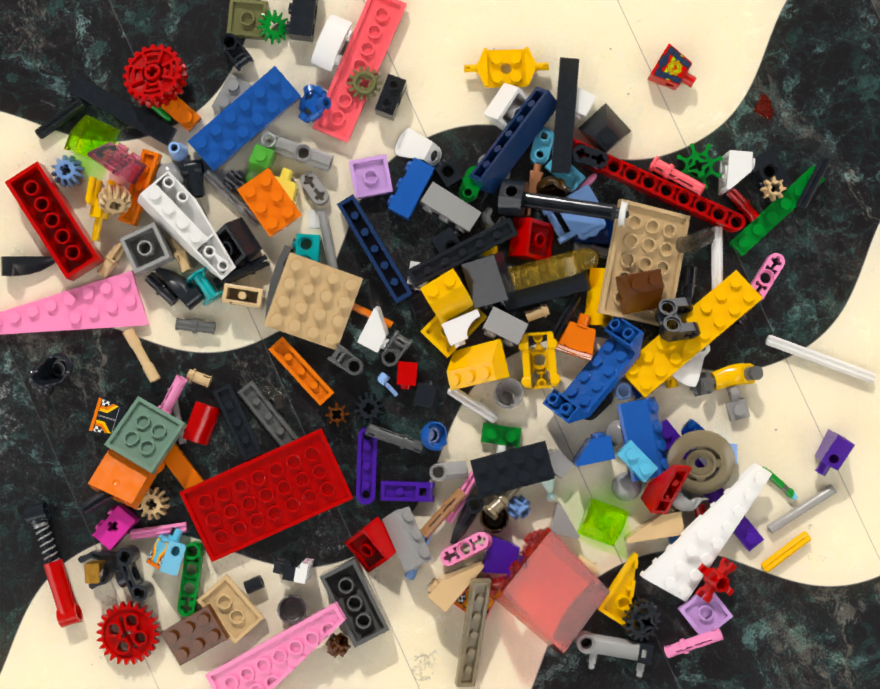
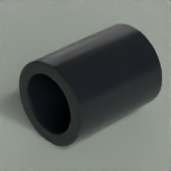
(254, 584)

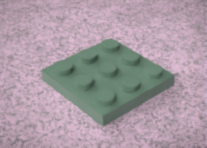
(145, 435)

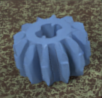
(68, 178)

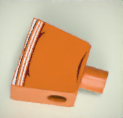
(578, 339)

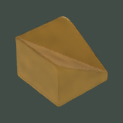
(92, 571)

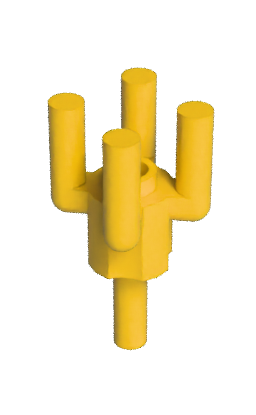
(93, 189)

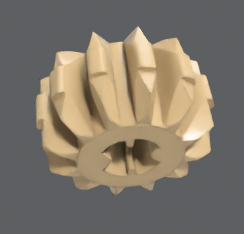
(114, 199)
(159, 499)

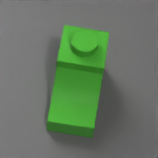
(259, 161)

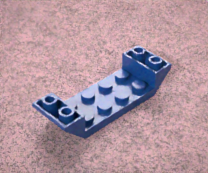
(599, 374)

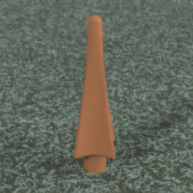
(534, 177)

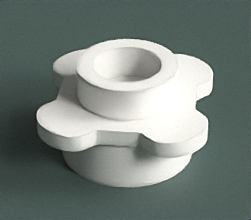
(268, 135)

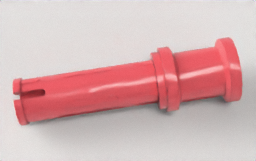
(669, 172)

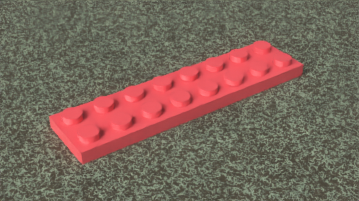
(366, 48)

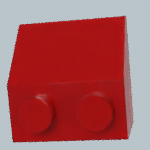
(533, 239)
(371, 545)

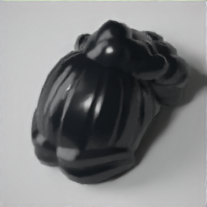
(50, 373)

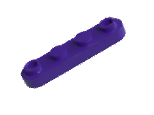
(366, 467)

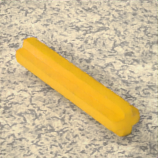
(786, 551)

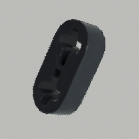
(591, 152)

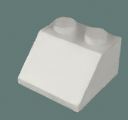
(505, 105)
(734, 168)

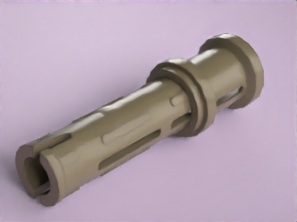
(499, 503)

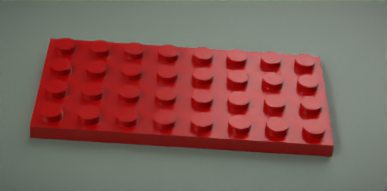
(266, 495)

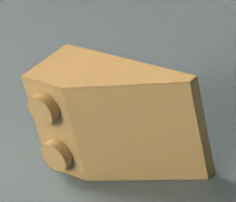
(451, 585)

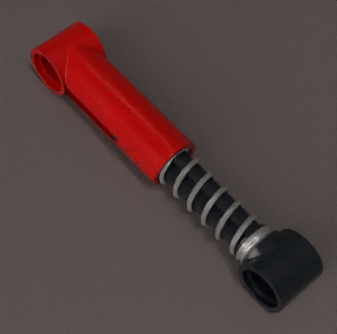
(67, 611)

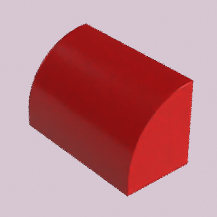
(201, 423)

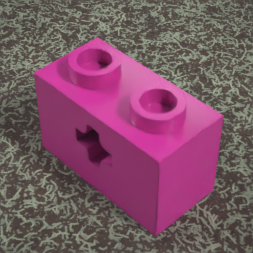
(107, 534)

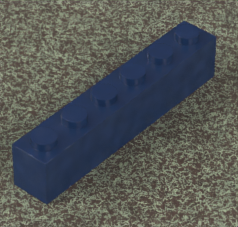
(514, 140)
(374, 249)

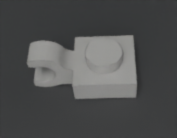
(737, 407)

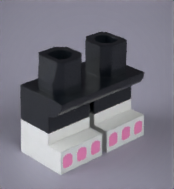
(293, 570)

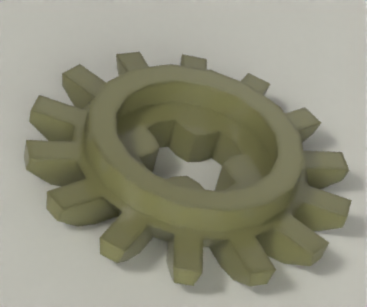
(356, 80)

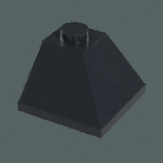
(604, 129)

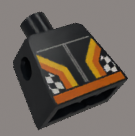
(106, 415)

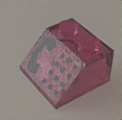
(119, 161)

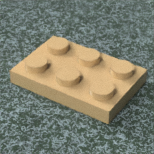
(232, 607)

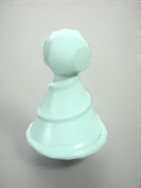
(549, 485)

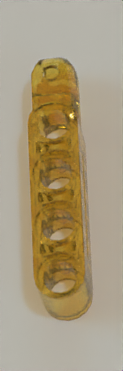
(552, 268)

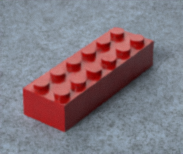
(55, 221)

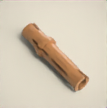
(441, 514)

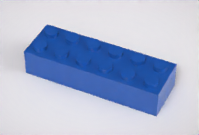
(244, 119)

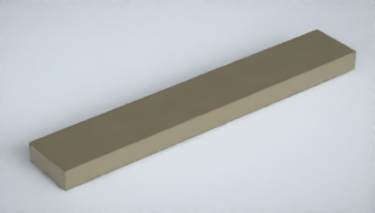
(473, 632)

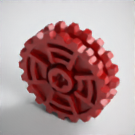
(155, 76)

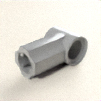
(451, 470)

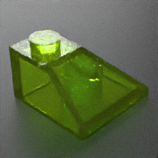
(88, 135)

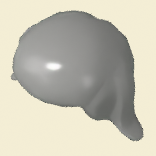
(687, 502)

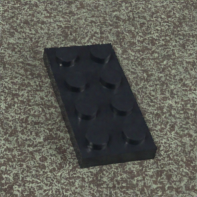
(512, 469)

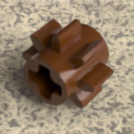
(337, 420)
(337, 645)

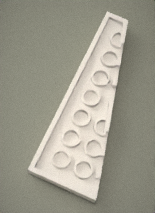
(705, 537)

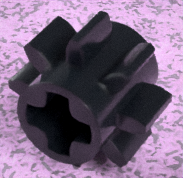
(234, 180)

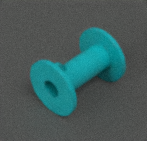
(205, 286)

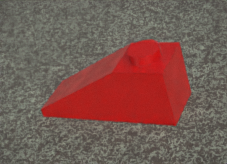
(664, 488)

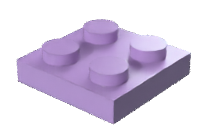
(370, 176)
(705, 616)

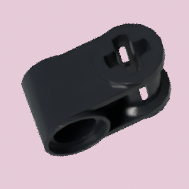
(237, 53)

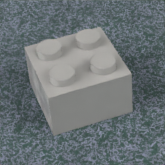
(147, 249)
(504, 327)

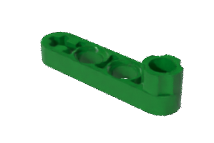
(190, 578)

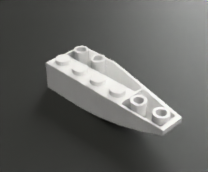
(186, 223)

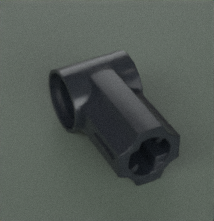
(193, 172)

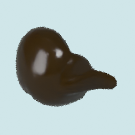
(552, 186)

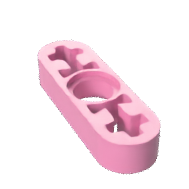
(768, 263)
(474, 549)

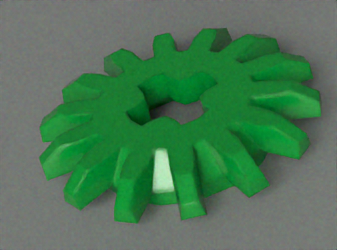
(272, 34)

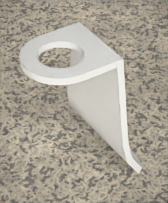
(412, 145)
(691, 371)

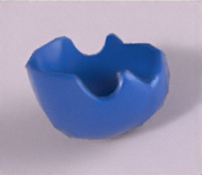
(434, 436)

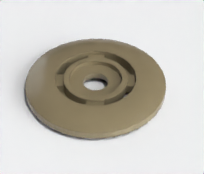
(710, 447)

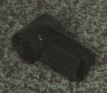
(694, 242)

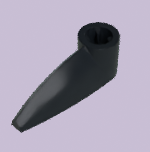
(24, 264)
(185, 291)
(465, 518)

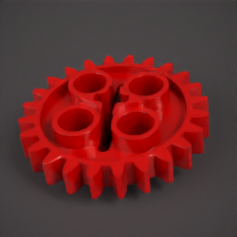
(112, 640)

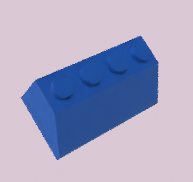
(642, 426)

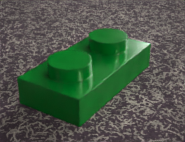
(501, 435)

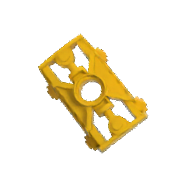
(529, 364)

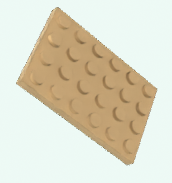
(642, 246)

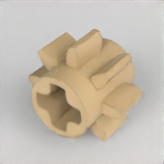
(777, 191)

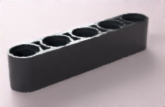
(548, 291)

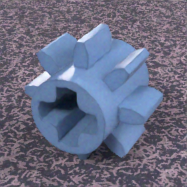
(519, 507)

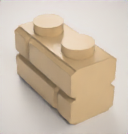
(243, 296)

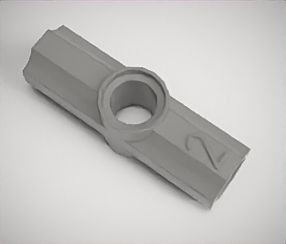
(293, 149)

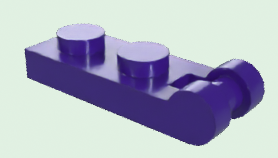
(406, 491)

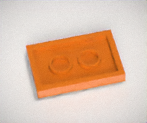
(269, 202)

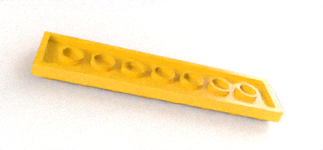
(713, 314)

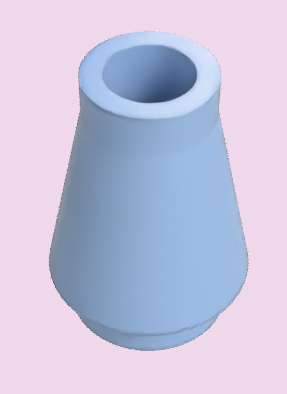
(180, 154)

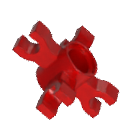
(716, 579)

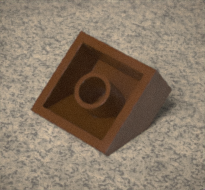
(640, 291)

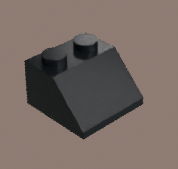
(238, 241)

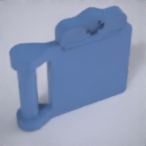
(578, 225)

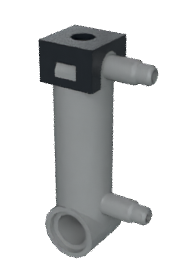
(616, 647)

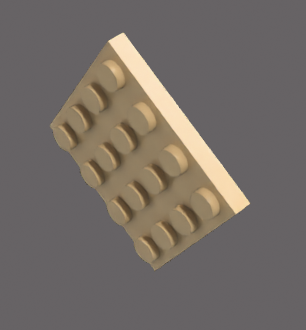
(313, 301)

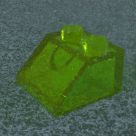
(602, 521)

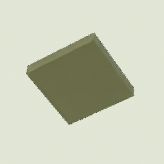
(244, 17)

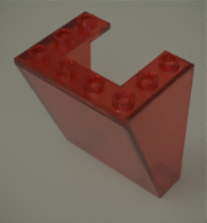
(549, 590)

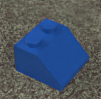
(594, 450)

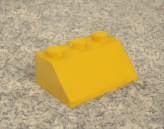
(477, 365)

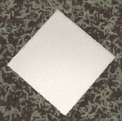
(313, 218)

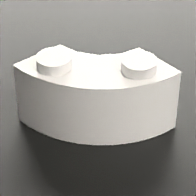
(331, 43)

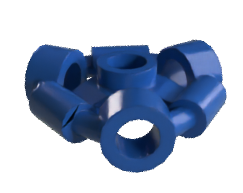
(316, 104)

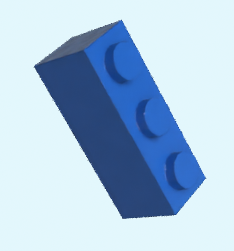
(410, 188)

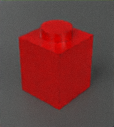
(407, 374)

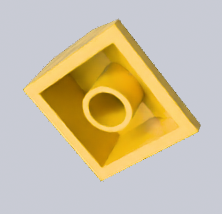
(447, 296)

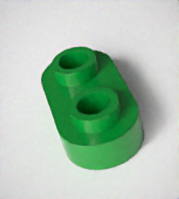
(468, 184)

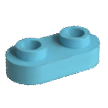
(541, 145)

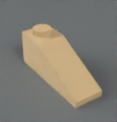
(658, 527)

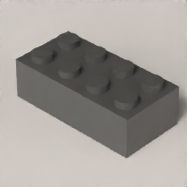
(357, 600)

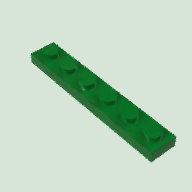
(771, 215)

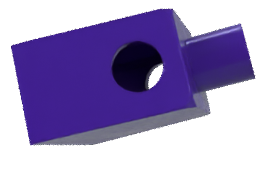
(832, 452)
(500, 555)

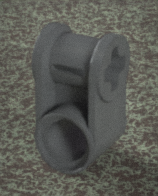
(396, 348)
(345, 360)

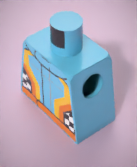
(167, 552)

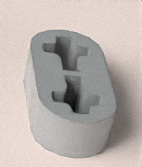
(311, 191)

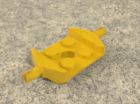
(520, 61)

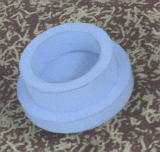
(623, 390)

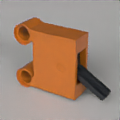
(119, 480)

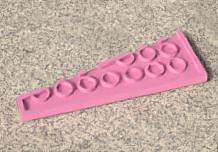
(92, 306)
(275, 658)

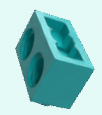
(313, 252)

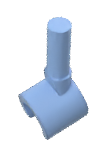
(383, 379)

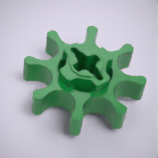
(702, 175)

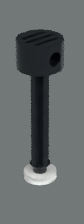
(515, 198)

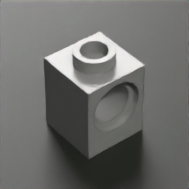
(559, 462)

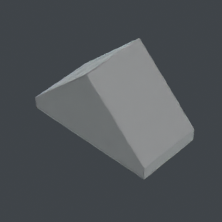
(561, 523)

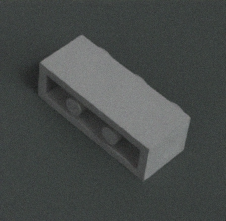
(450, 208)
(407, 539)

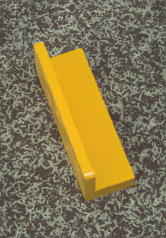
(593, 296)

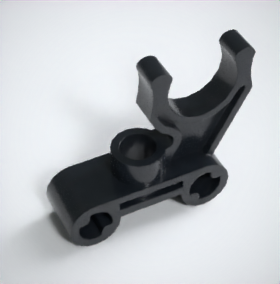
(124, 569)

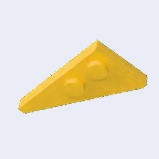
(621, 591)

